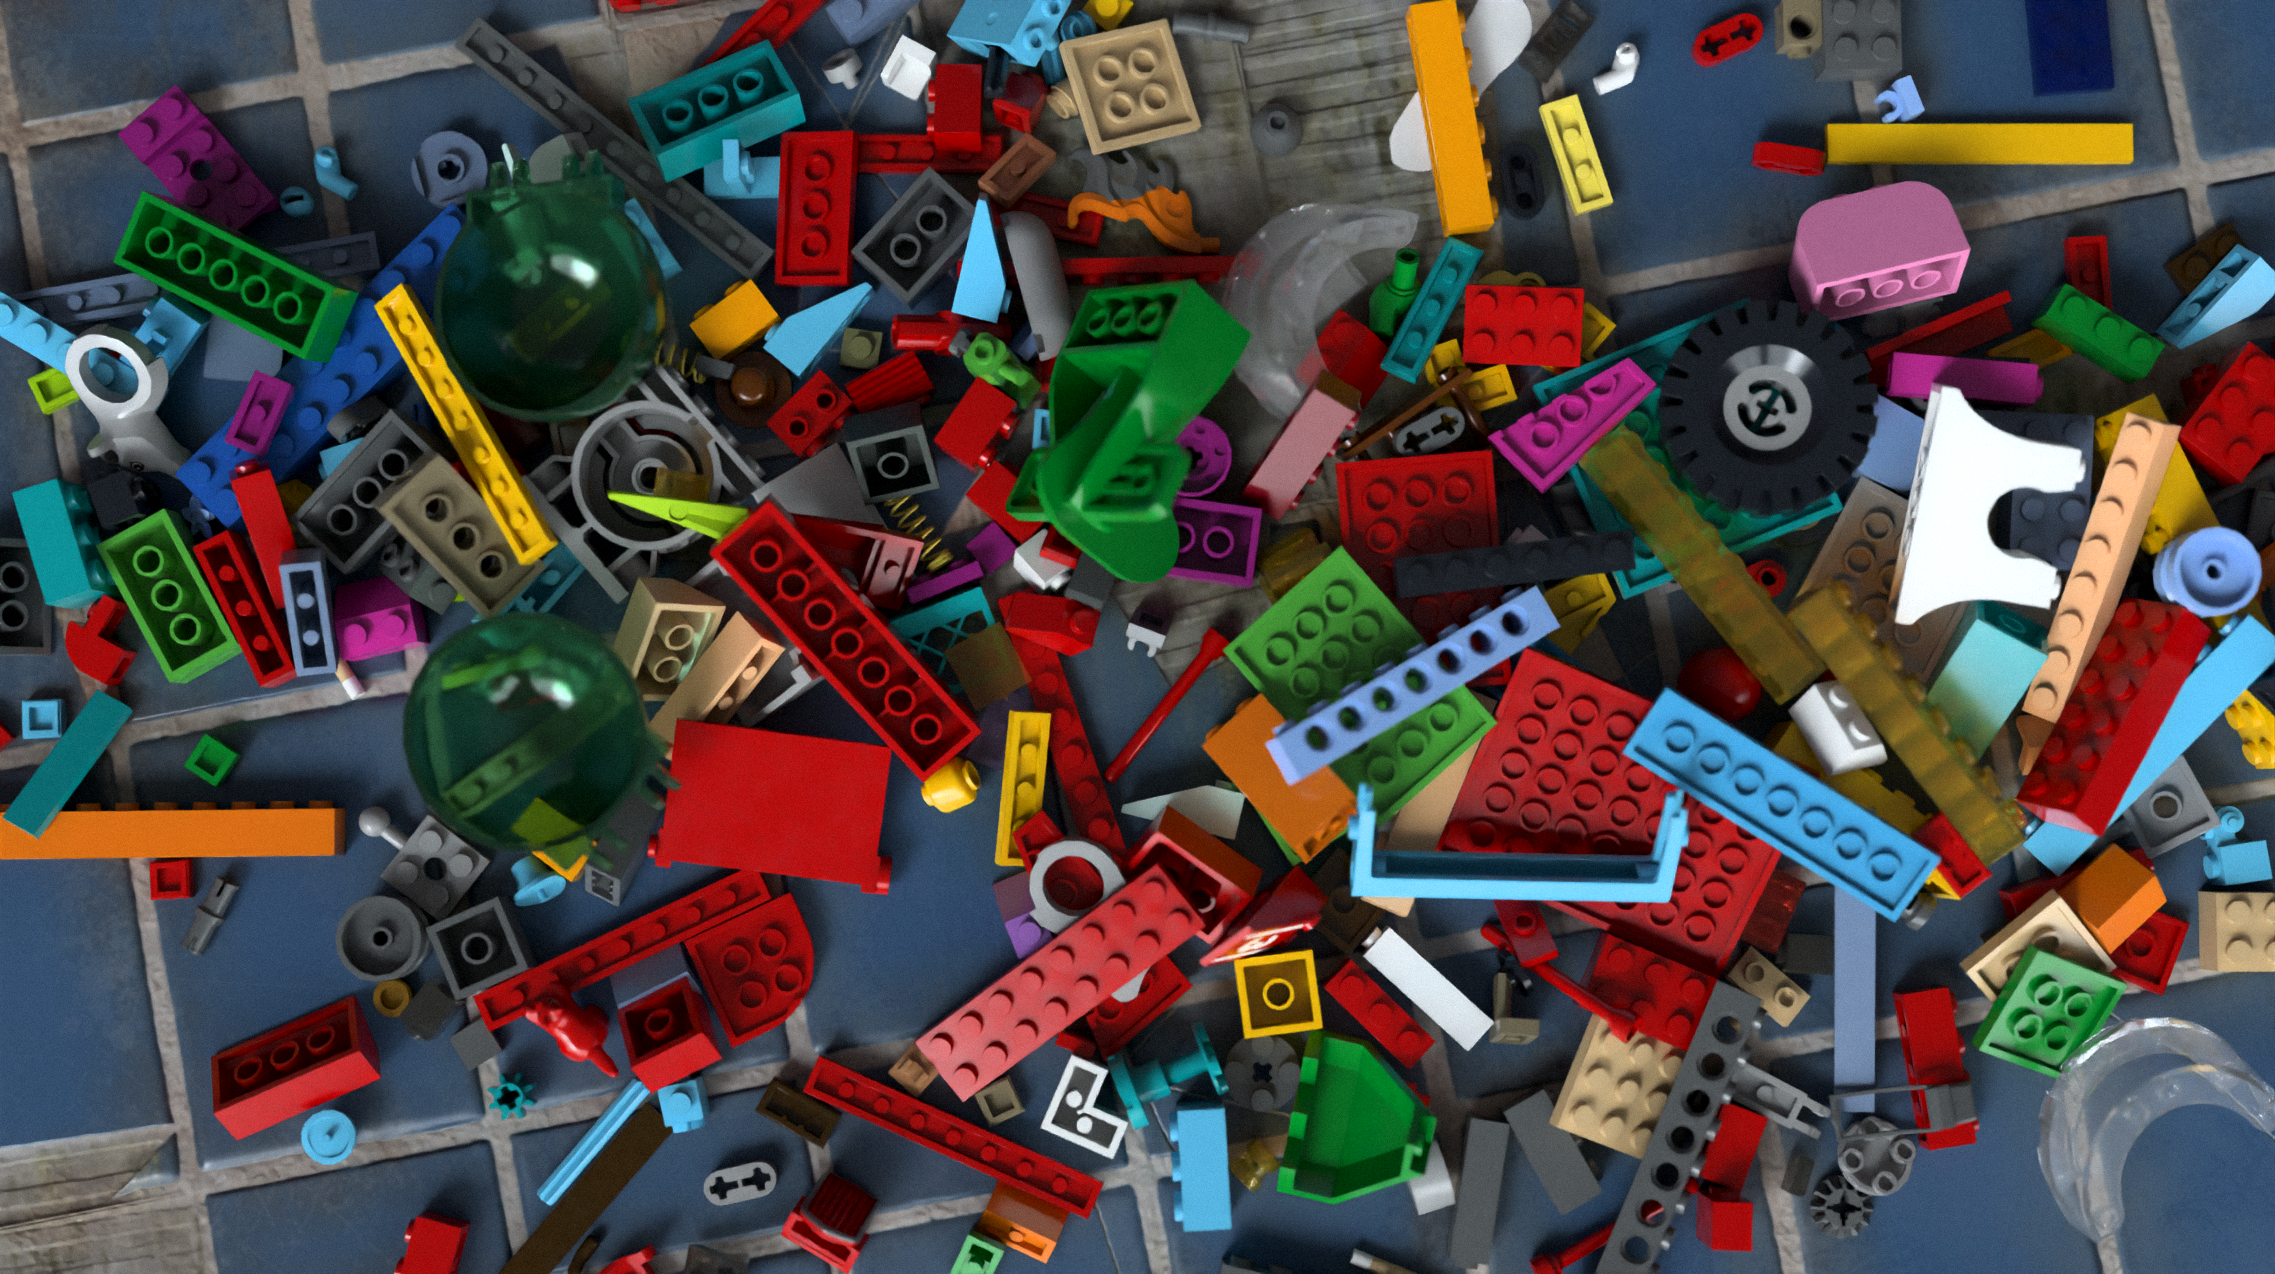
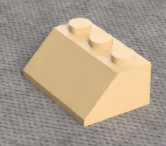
(666, 633)

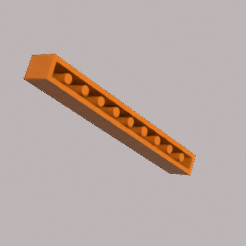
(182, 832)

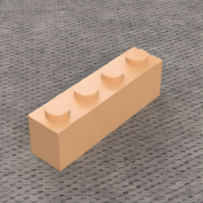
(721, 676)

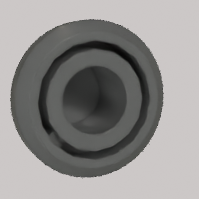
(1276, 130)

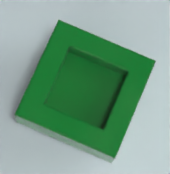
(212, 760)

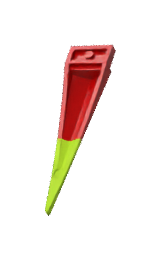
(878, 555)

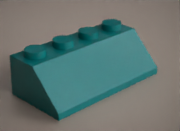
(729, 99)

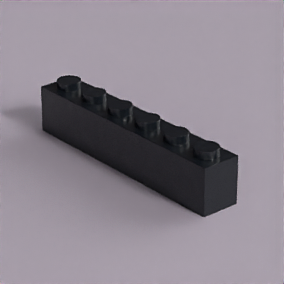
(1513, 564)

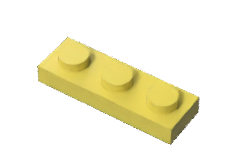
(1575, 155)

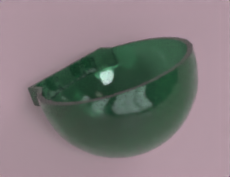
(550, 294)
(532, 737)

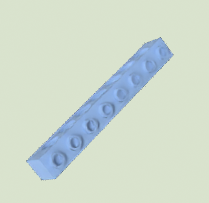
(1530, 621)

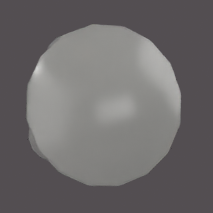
(1877, 1163)

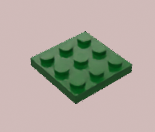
(2047, 1010)

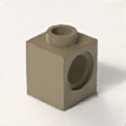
(1806, 13)

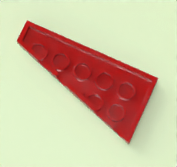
(1078, 887)

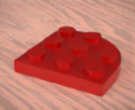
(756, 967)

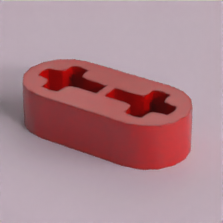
(1724, 31)
(1788, 159)

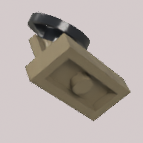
(1508, 1029)

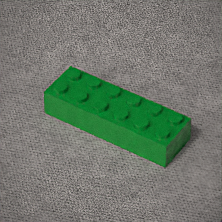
(235, 277)

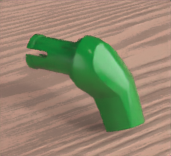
(1394, 294)

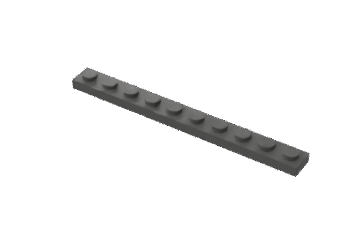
(617, 149)

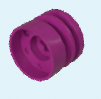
(1213, 469)

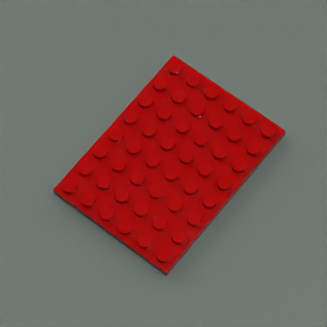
(1561, 785)

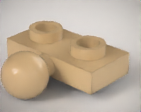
(1762, 979)

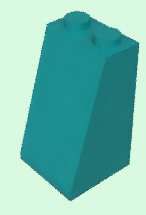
(1987, 669)

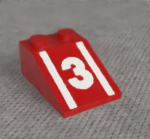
(1269, 919)

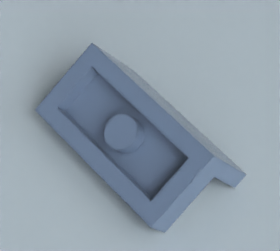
(651, 975)

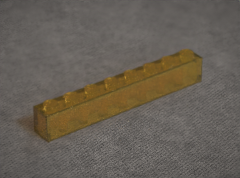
(1702, 564)

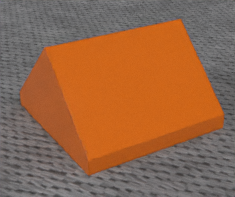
(2113, 896)

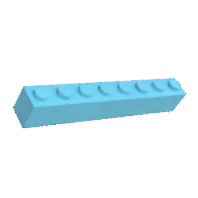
(2211, 686)

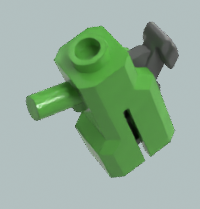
(996, 365)

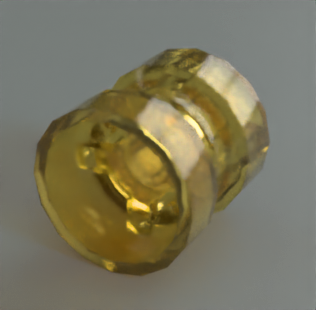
(1247, 1171)

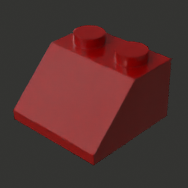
(1353, 354)

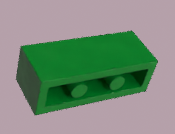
(2097, 334)

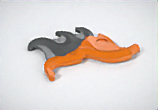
(1136, 192)

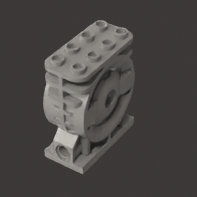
(655, 404)

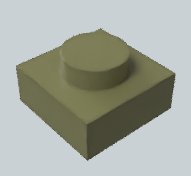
(861, 349)

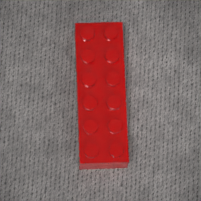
(2113, 715)

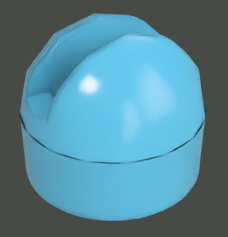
(297, 209)

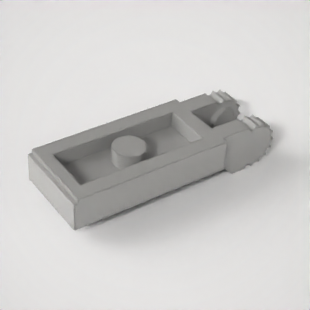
(1775, 1099)

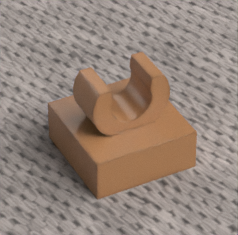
(913, 1071)

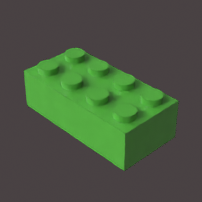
(170, 595)

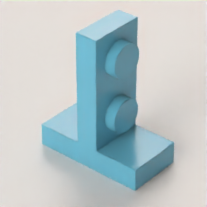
(741, 175)

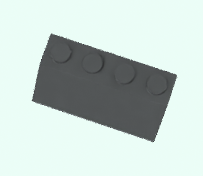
(341, 508)

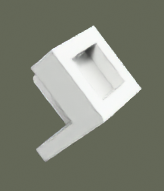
(909, 68)

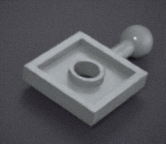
(2160, 834)
(408, 868)

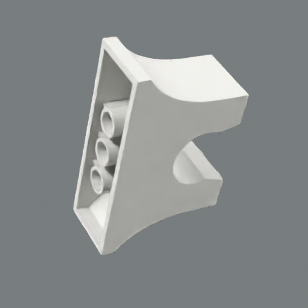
(1945, 534)

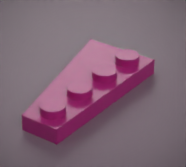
(1561, 433)

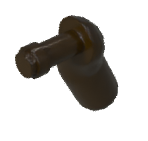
(583, 1254)

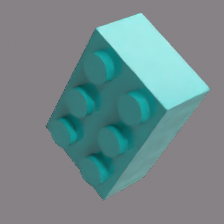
(63, 543)

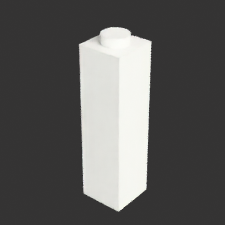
(1425, 986)

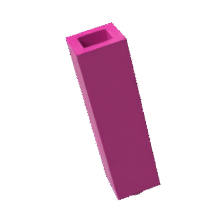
(1976, 379)

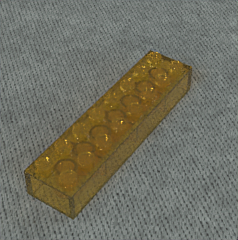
(1907, 719)

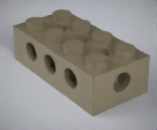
(432, 535)

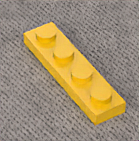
(1022, 778)

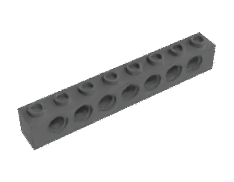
(1677, 1112)

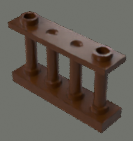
(1446, 381)

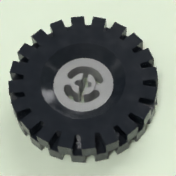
(1817, 442)

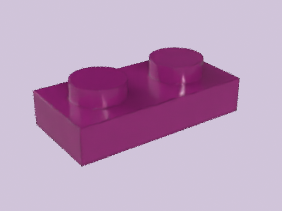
(259, 414)
(959, 575)

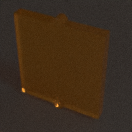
(988, 666)

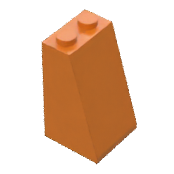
(1302, 813)

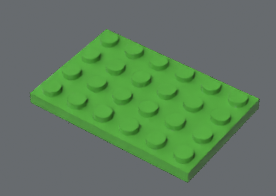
(1338, 632)

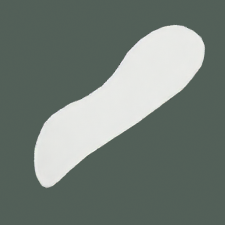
(1496, 37)

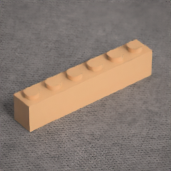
(1423, 818)

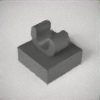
(1148, 628)

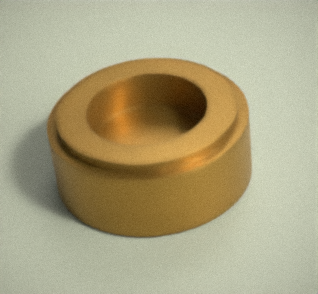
(393, 996)

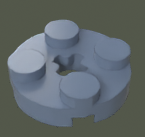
(433, 159)

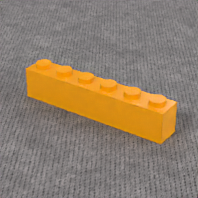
(1450, 118)

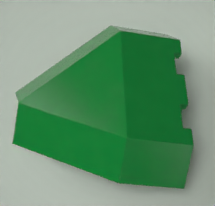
(1352, 1123)

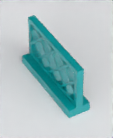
(939, 614)

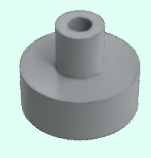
(842, 68)

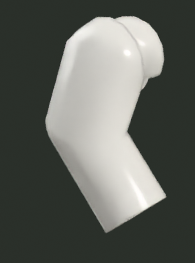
(1622, 71)

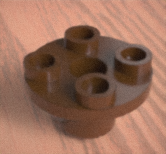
(755, 391)

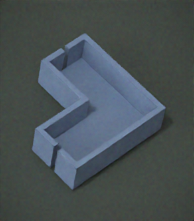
(2042, 521)

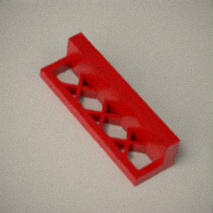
(1945, 335)

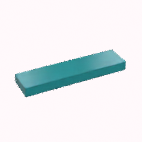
(1432, 310)
(67, 764)

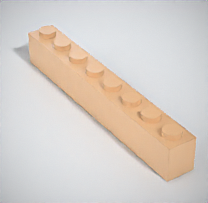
(2103, 559)

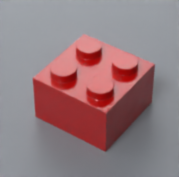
(978, 426)
(668, 1034)

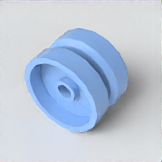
(2207, 571)

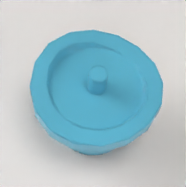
(535, 881)
(329, 1136)

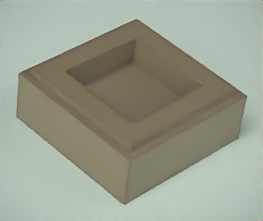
(999, 1101)

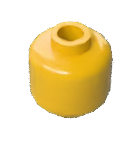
(952, 785)

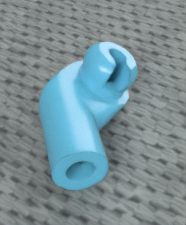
(329, 173)

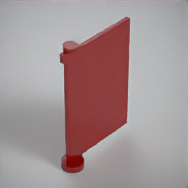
(776, 804)

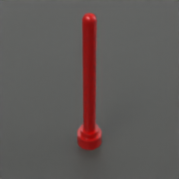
(1211, 649)
(1623, 1023)
(1555, 1263)

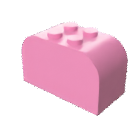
(1877, 250)

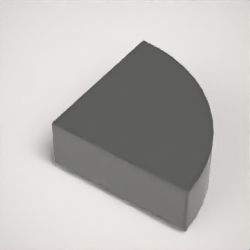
(714, 369)

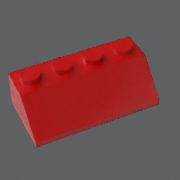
(293, 1068)

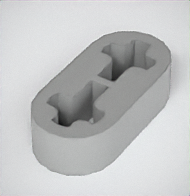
(742, 1191)

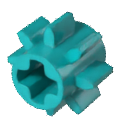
(516, 1105)

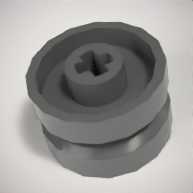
(366, 949)

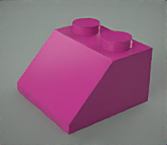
(377, 619)

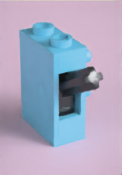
(1007, 33)

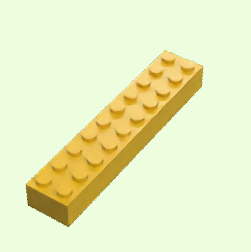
(2184, 509)

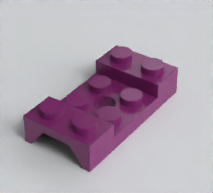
(179, 136)

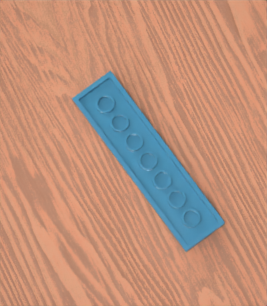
(1781, 803)

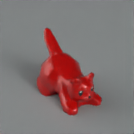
(577, 1030)

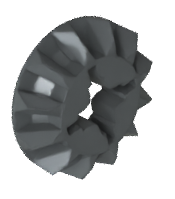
(1827, 1220)

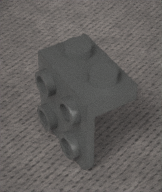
(415, 574)

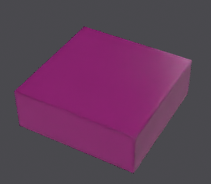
(991, 548)

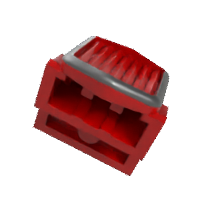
(832, 1221)

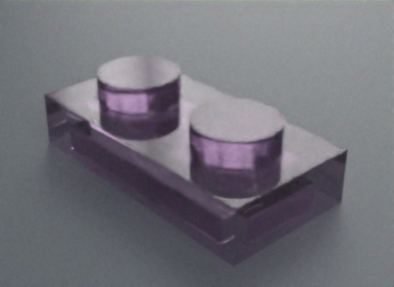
(990, 744)

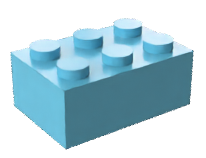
(1201, 1165)

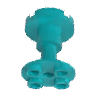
(1153, 1081)

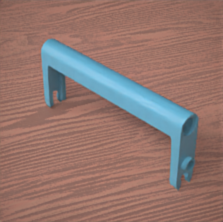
(1515, 874)

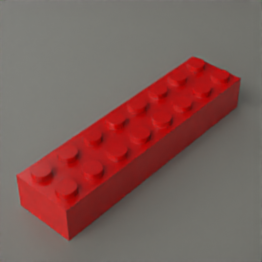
(846, 637)

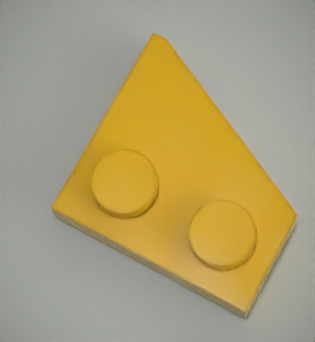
(1577, 607)

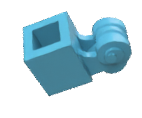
(2232, 860)

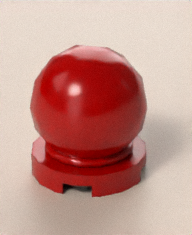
(1720, 683)

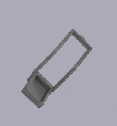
(1946, 1107)

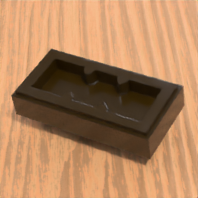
(798, 1112)

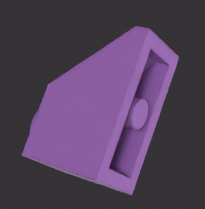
(1015, 907)

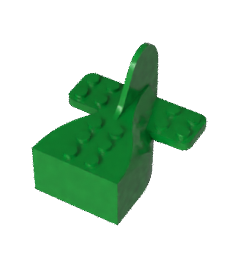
(1118, 398)

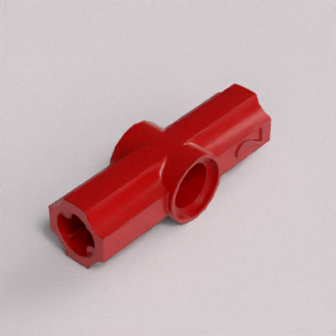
(939, 329)

